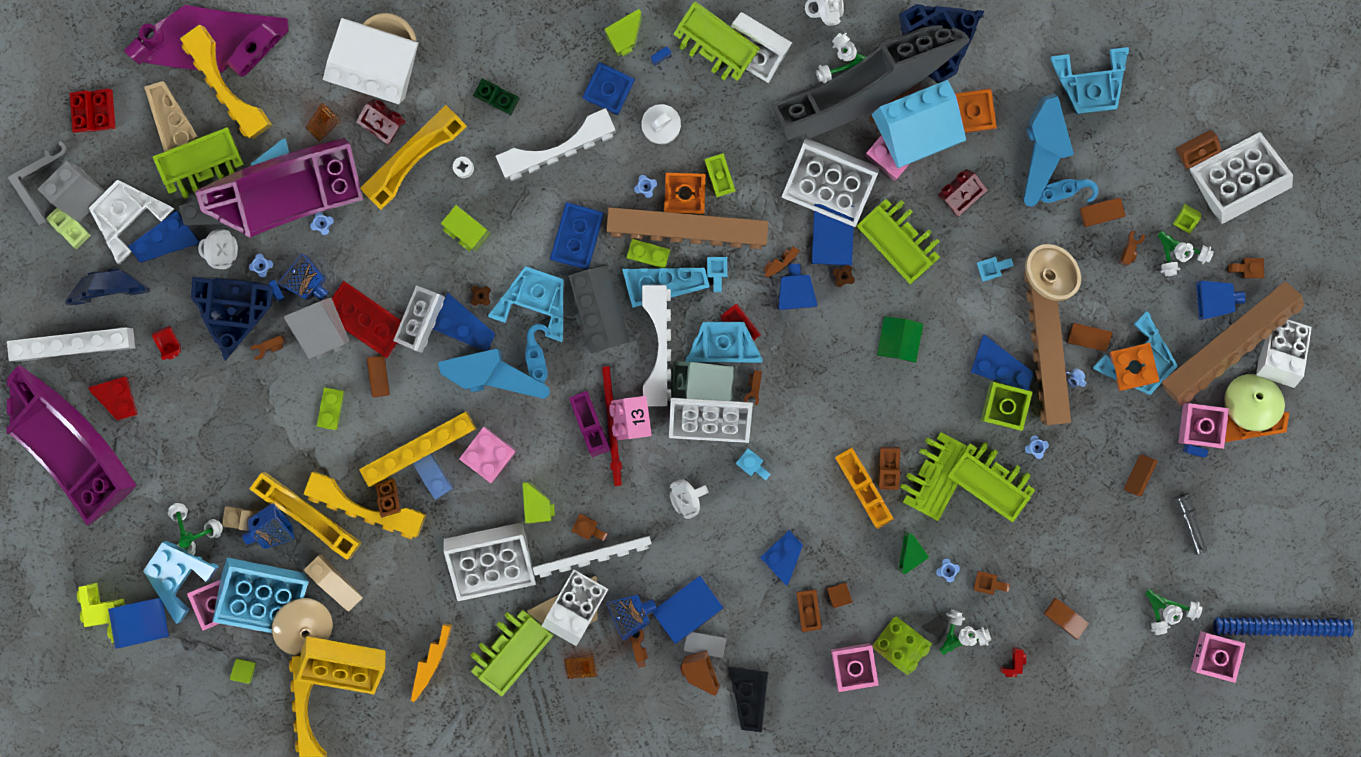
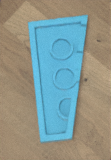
(678, 280)

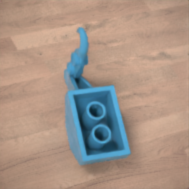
(1051, 143)
(488, 369)

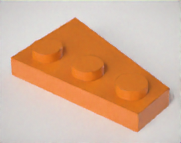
(1235, 432)

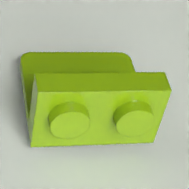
(902, 645)

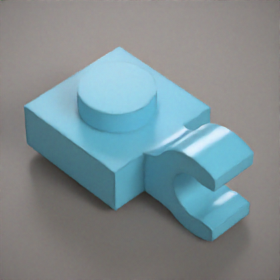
(991, 268)
(717, 270)
(751, 463)

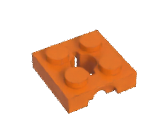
(693, 205)
(1146, 374)

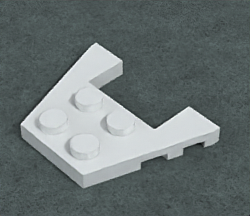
(118, 209)

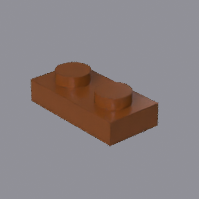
(808, 610)

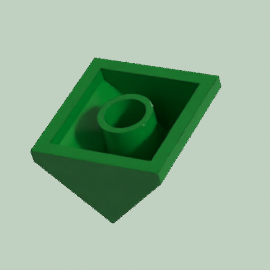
(900, 339)
(911, 553)

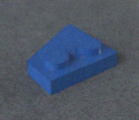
(783, 556)

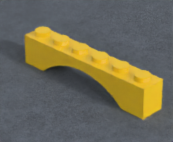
(203, 50)
(438, 130)
(418, 449)
(326, 490)
(311, 518)
(306, 743)

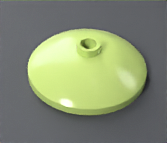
(1250, 411)

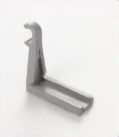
(27, 173)

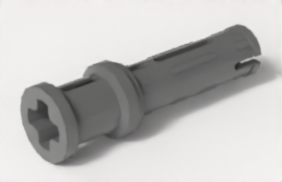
(1188, 514)

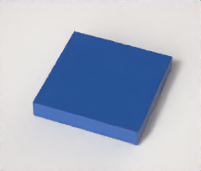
(608, 88)

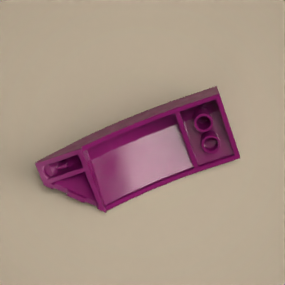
(284, 188)
(66, 446)

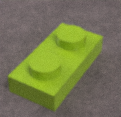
(720, 175)
(648, 253)
(330, 408)

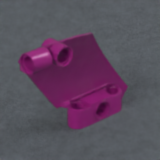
(230, 30)

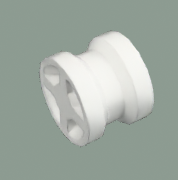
(464, 170)

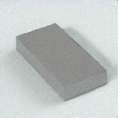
(701, 642)

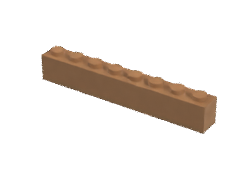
(687, 227)
(1233, 343)
(1049, 358)

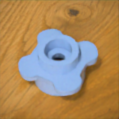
(643, 180)
(319, 217)
(262, 271)
(1075, 378)
(1043, 445)
(954, 569)

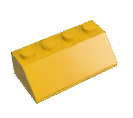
(341, 665)

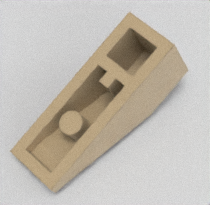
(333, 582)

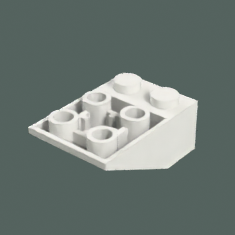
(1285, 354)
(574, 607)

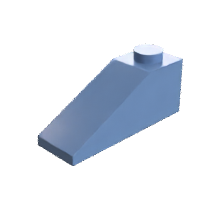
(433, 476)

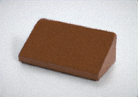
(1199, 149)
(1089, 337)
(378, 376)
(1140, 475)

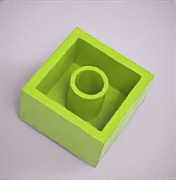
(467, 229)
(1006, 406)

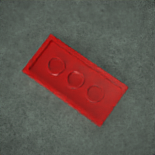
(366, 319)

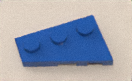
(163, 239)
(462, 325)
(1000, 366)

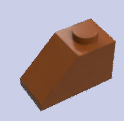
(700, 672)

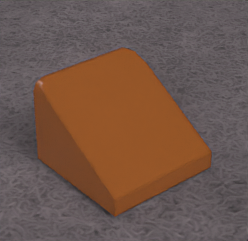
(839, 595)

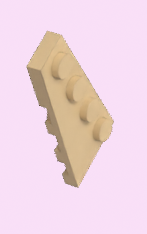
(169, 118)

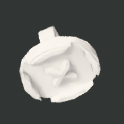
(829, 10)
(661, 124)
(219, 249)
(685, 498)

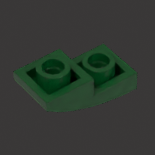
(496, 97)

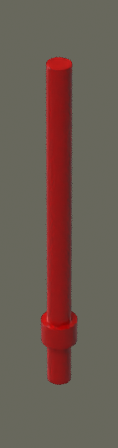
(615, 465)

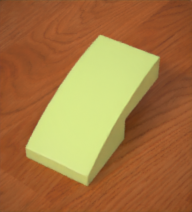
(68, 227)

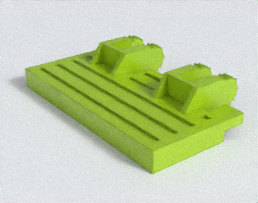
(717, 41)
(198, 159)
(897, 242)
(990, 483)
(936, 487)
(512, 654)

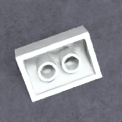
(771, 45)
(419, 319)

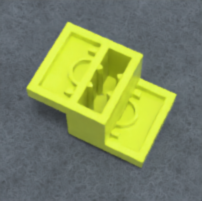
(93, 610)

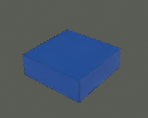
(660, 56)
(276, 291)
(1196, 451)

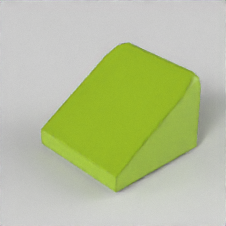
(1187, 218)
(243, 671)

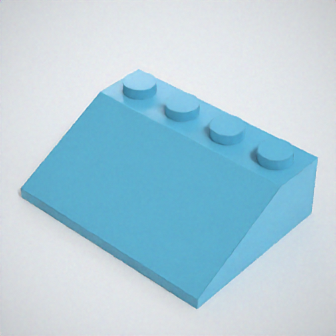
(921, 124)
(254, 593)

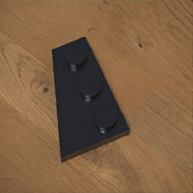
(750, 696)

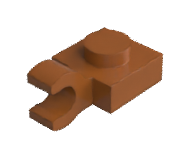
(1129, 254)
(1250, 268)
(274, 344)
(754, 381)
(586, 528)
(988, 583)
(639, 652)

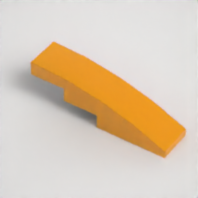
(864, 488)
(427, 667)

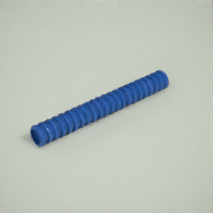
(1286, 627)

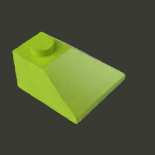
(624, 33)
(536, 505)

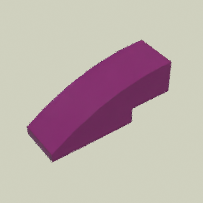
(589, 424)

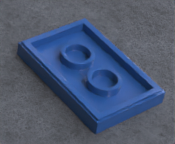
(577, 236)
(831, 239)
(688, 610)
(138, 623)

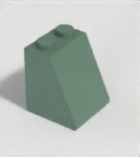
(701, 381)

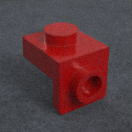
(167, 343)
(1019, 659)

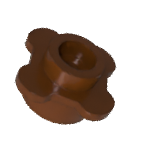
(849, 279)
(476, 299)

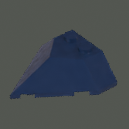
(947, 17)
(104, 284)
(230, 308)

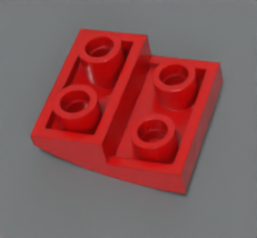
(92, 111)

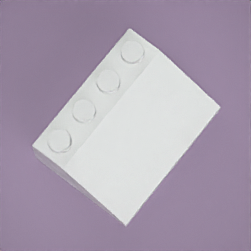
(371, 61)
(1242, 177)
(830, 179)
(710, 420)
(489, 561)

